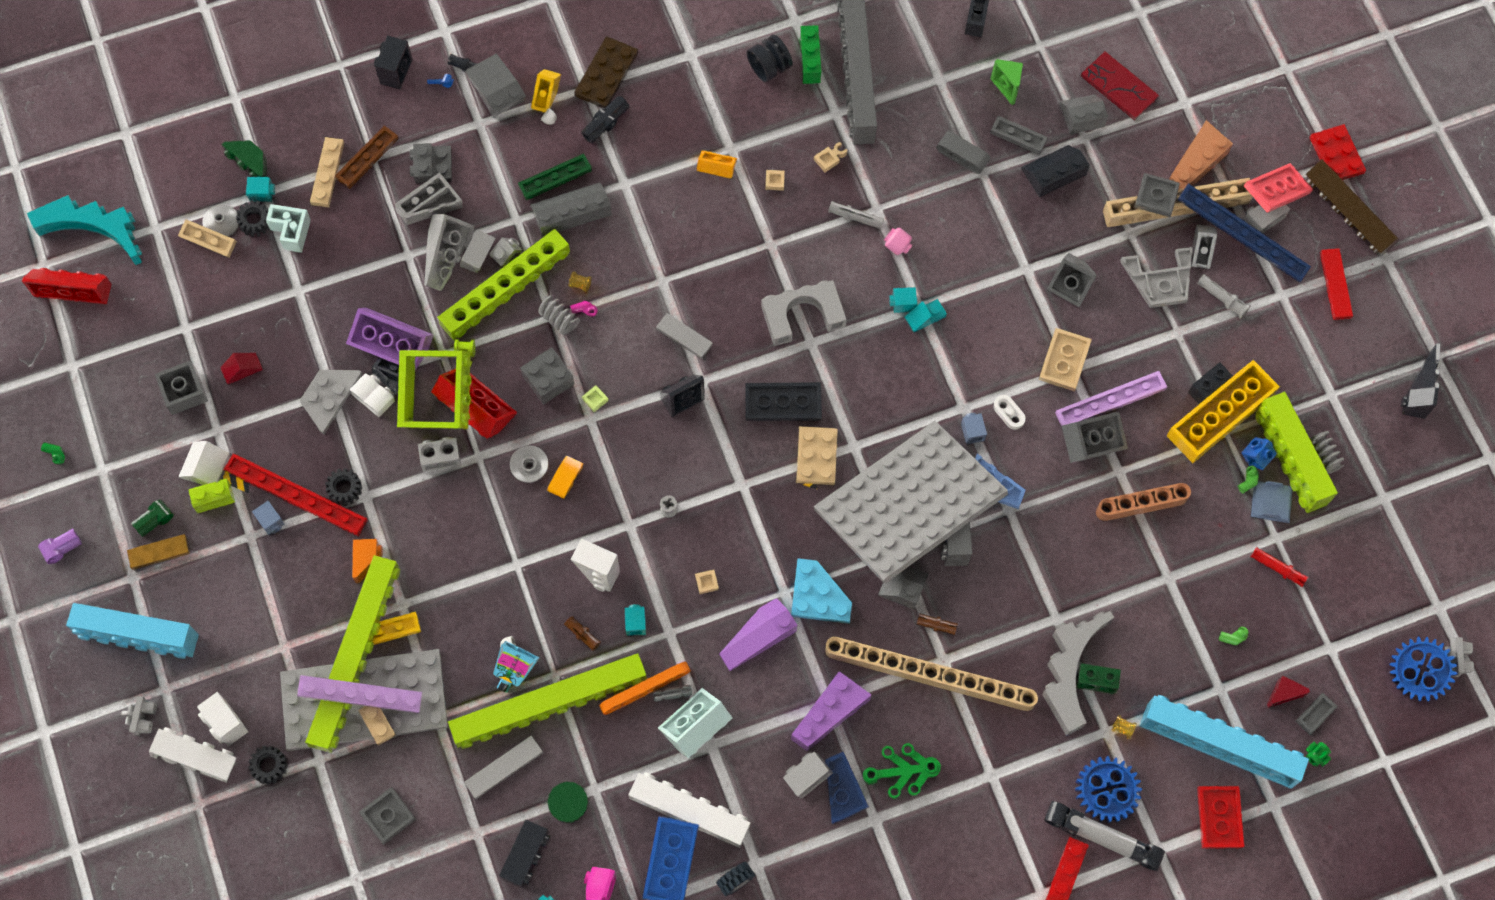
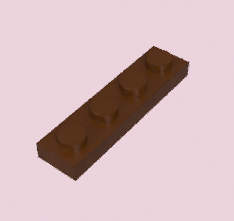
(367, 157)

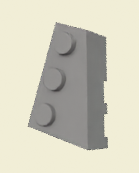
(428, 199)

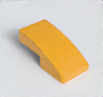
(564, 477)

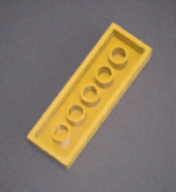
(1222, 411)

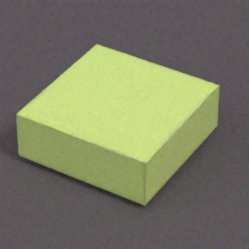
(595, 398)

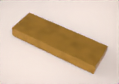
(158, 552)

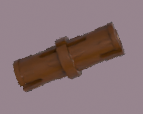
(937, 624)
(582, 633)

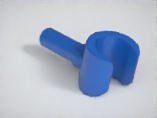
(446, 81)

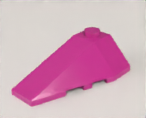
(599, 883)

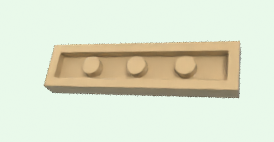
(326, 172)

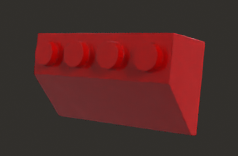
(68, 285)
(486, 410)

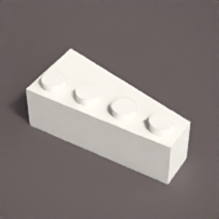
(192, 754)

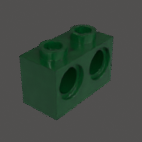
(1098, 678)

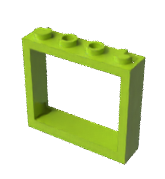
(406, 389)

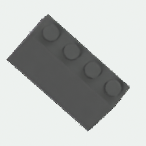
(571, 209)

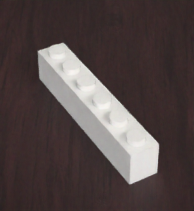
(684, 807)

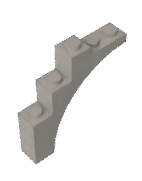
(1062, 695)

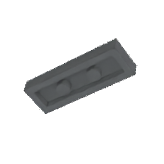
(1018, 135)

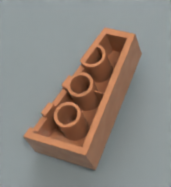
(1202, 155)

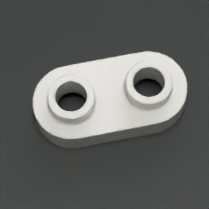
(1011, 412)

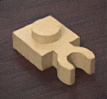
(829, 158)

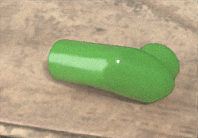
(1251, 479)
(1235, 638)

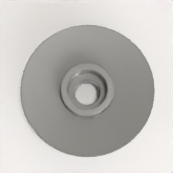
(227, 225)
(525, 456)

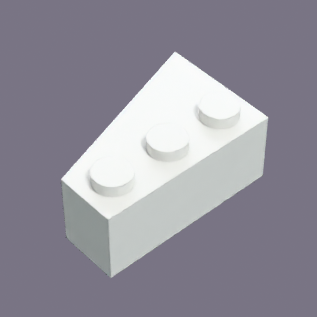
(597, 564)

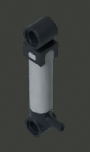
(1077, 824)

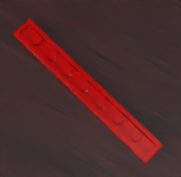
(295, 494)

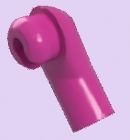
(585, 307)

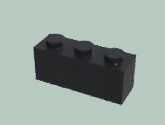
(525, 854)

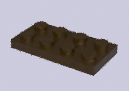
(606, 72)

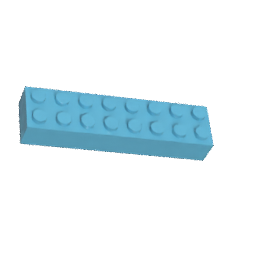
(1224, 742)

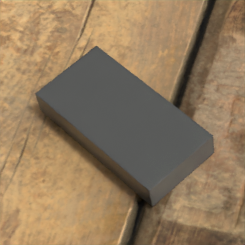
(1316, 713)

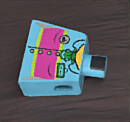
(513, 665)

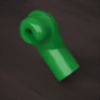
(56, 452)

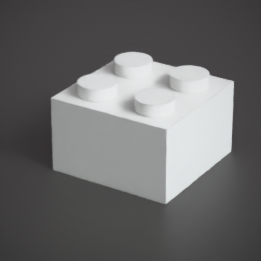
(222, 719)

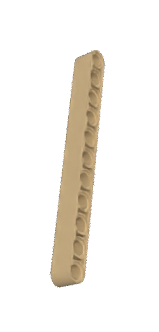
(940, 671)

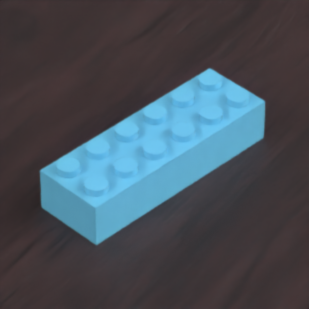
(132, 630)

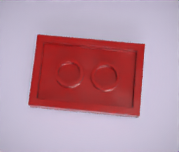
(1338, 151)
(1220, 817)

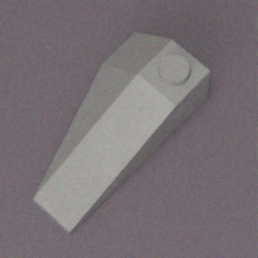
(444, 247)

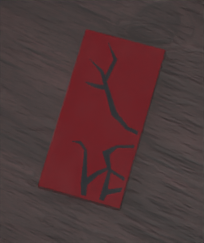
(1119, 85)

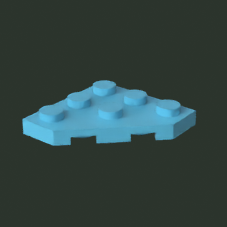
(818, 595)

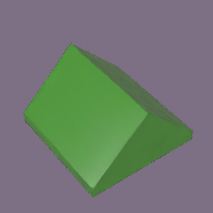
(1007, 77)

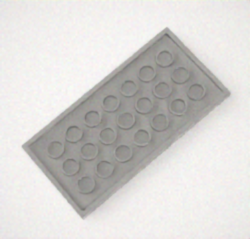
(407, 671)

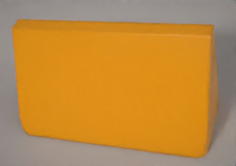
(716, 164)

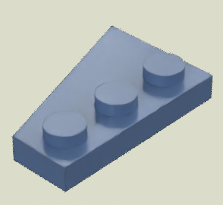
(1015, 491)

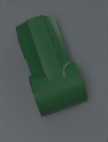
(157, 514)

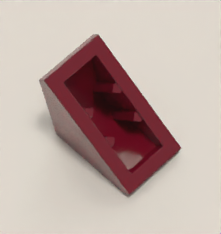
(240, 366)
(1286, 691)

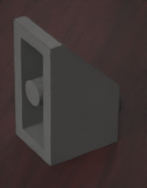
(1203, 246)

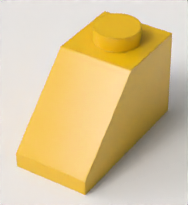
(545, 90)

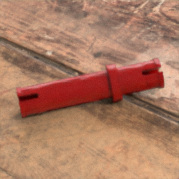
(1279, 567)

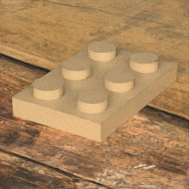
(1065, 359)
(817, 455)

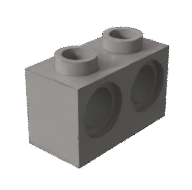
(439, 459)

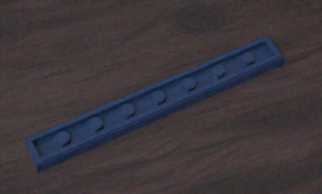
(1244, 233)

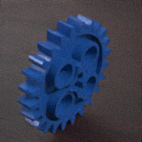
(1441, 676)
(1102, 772)

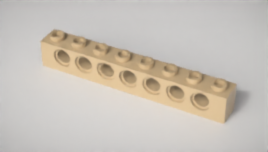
(1224, 193)

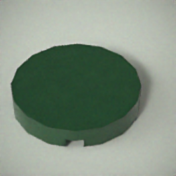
(567, 802)

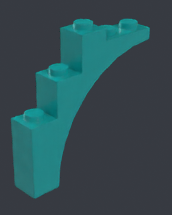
(68, 215)

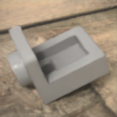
(505, 250)

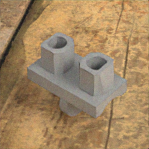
(1458, 650)
(136, 715)

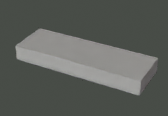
(684, 336)

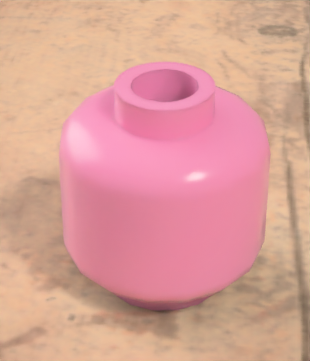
(898, 241)

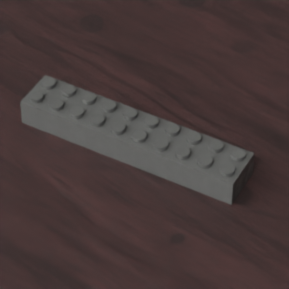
(857, 71)

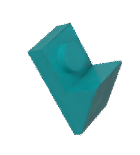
(925, 315)

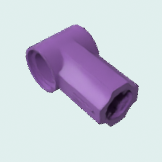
(53, 549)

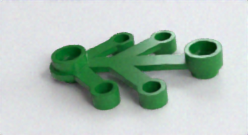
(904, 770)

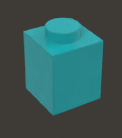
(260, 189)
(903, 299)
(635, 620)

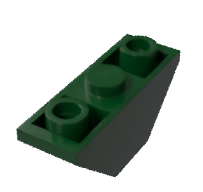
(247, 156)

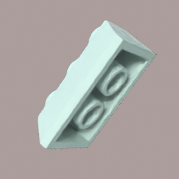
(695, 722)

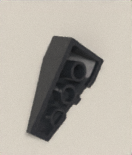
(1424, 390)

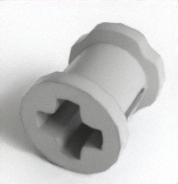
(672, 511)

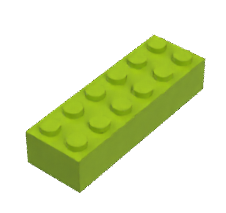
(1295, 452)

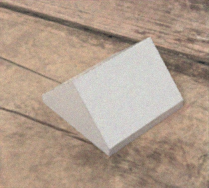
(204, 463)

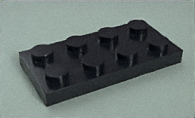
(783, 401)

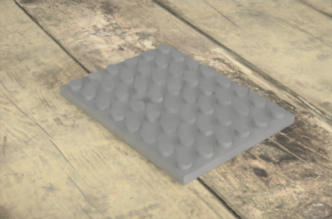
(910, 501)

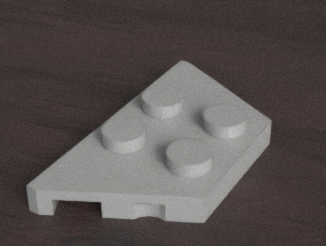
(328, 394)

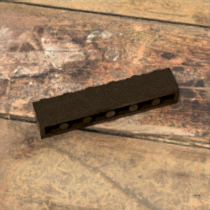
(1352, 207)

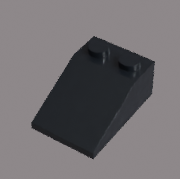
(683, 394)

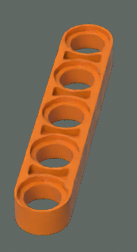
(644, 688)

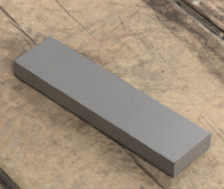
(503, 767)

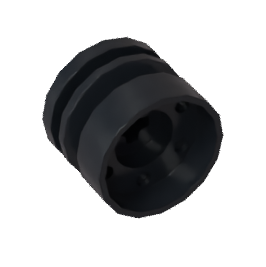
(769, 58)

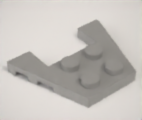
(1162, 286)

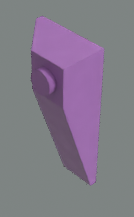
(763, 630)

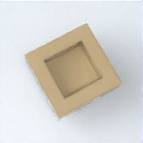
(774, 180)
(706, 582)

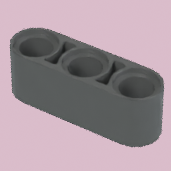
(963, 152)

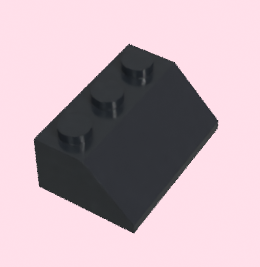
(1056, 170)

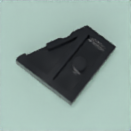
(388, 373)

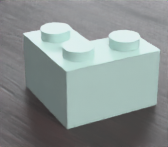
(292, 224)

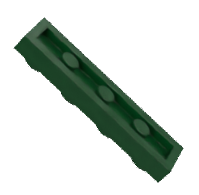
(555, 177)

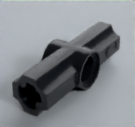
(605, 119)

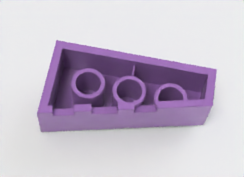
(834, 706)

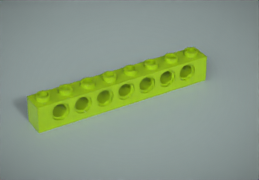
(507, 275)

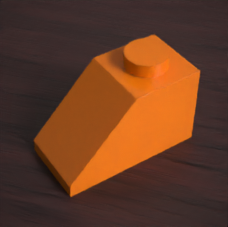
(362, 556)

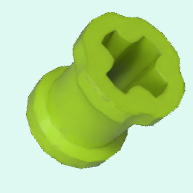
(465, 346)

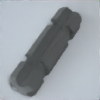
(672, 693)

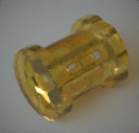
(580, 281)
(1124, 726)

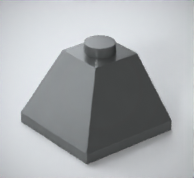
(1072, 280)
(905, 587)

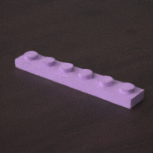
(1112, 399)
(359, 694)

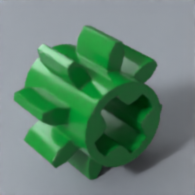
(1318, 754)

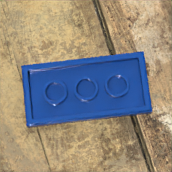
(670, 859)

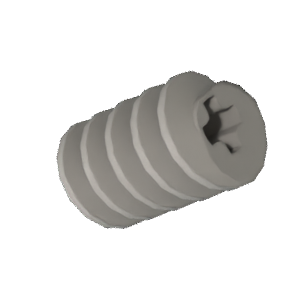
(557, 316)
(1326, 452)

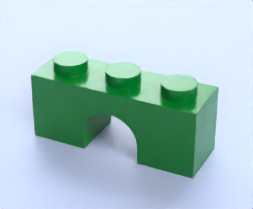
(810, 54)

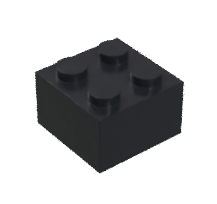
(393, 62)

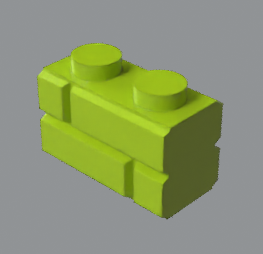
(211, 495)

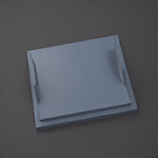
(1271, 501)

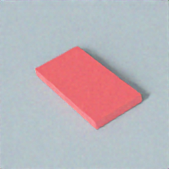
(1278, 187)

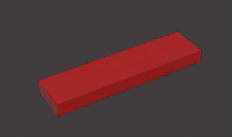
(1336, 284)

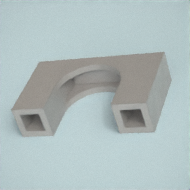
(822, 296)

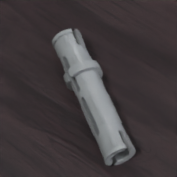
(856, 215)

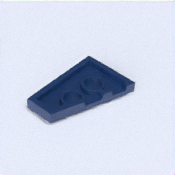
(844, 791)

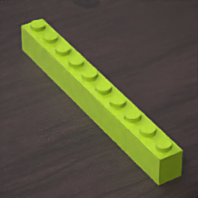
(354, 650)
(546, 701)

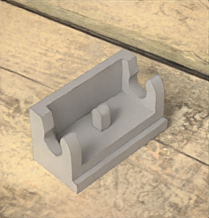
(477, 251)

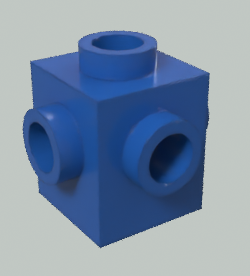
(1259, 453)

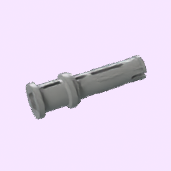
(1230, 301)

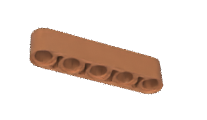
(1149, 496)

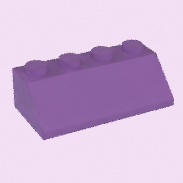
(386, 336)

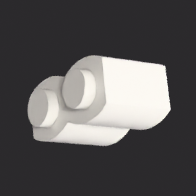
(372, 394)

